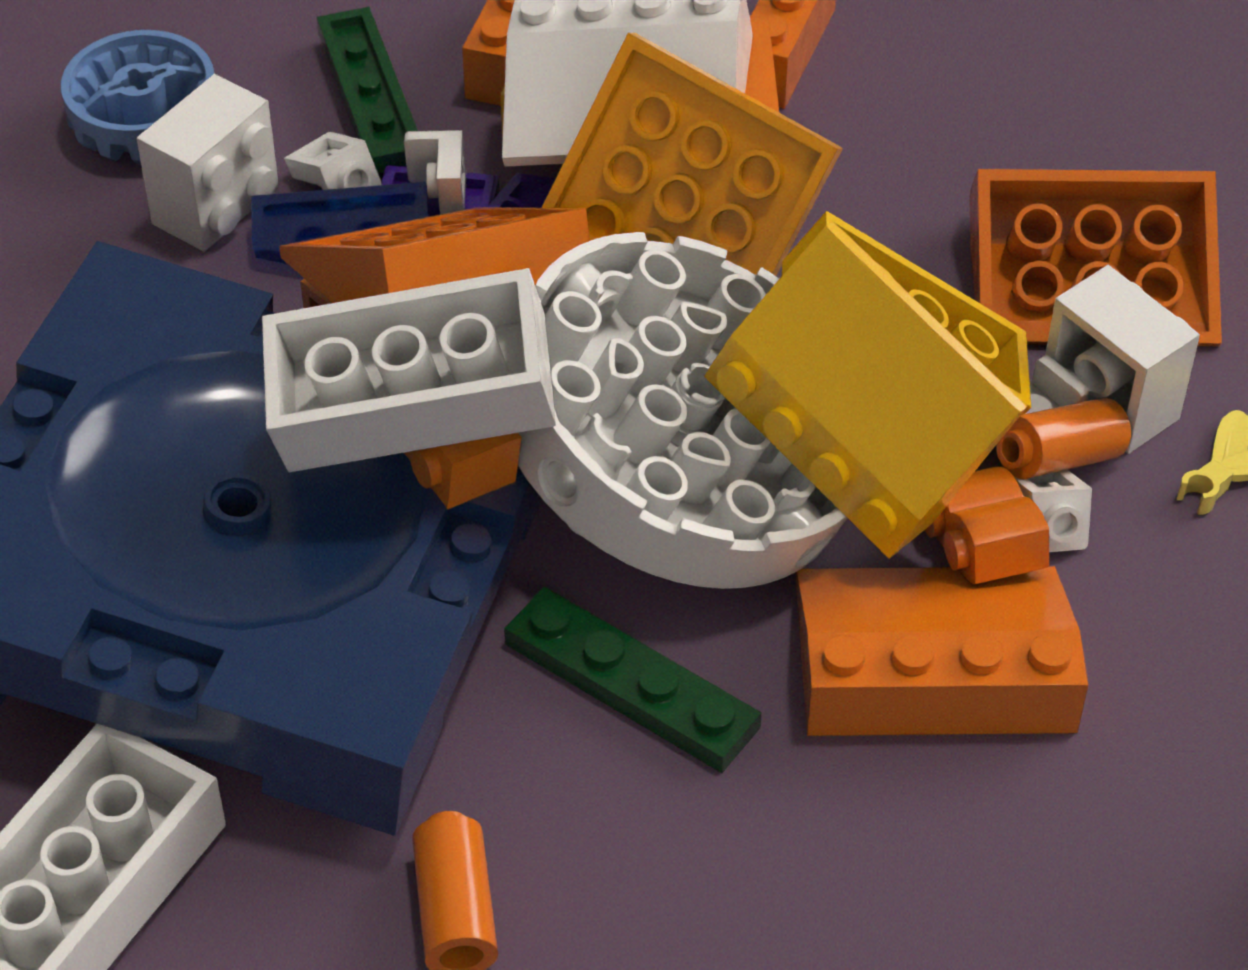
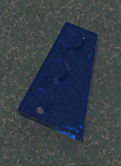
(324, 213)

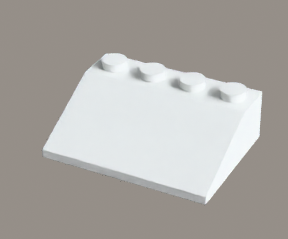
(566, 48)

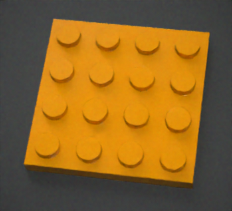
(691, 160)

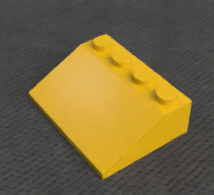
(863, 391)

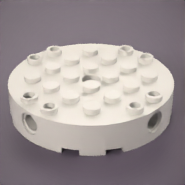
(642, 441)

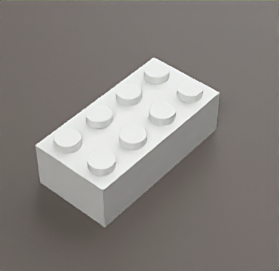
(407, 371)
(100, 851)

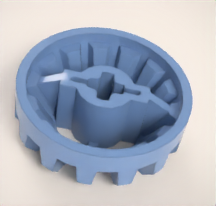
(127, 85)

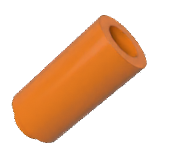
(1065, 438)
(454, 893)

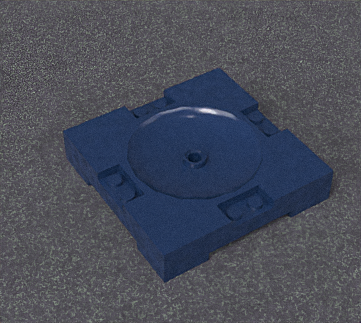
(198, 586)

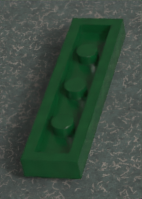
(367, 84)
(633, 679)

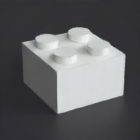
(208, 161)
(1125, 350)

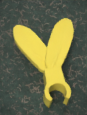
(1227, 463)

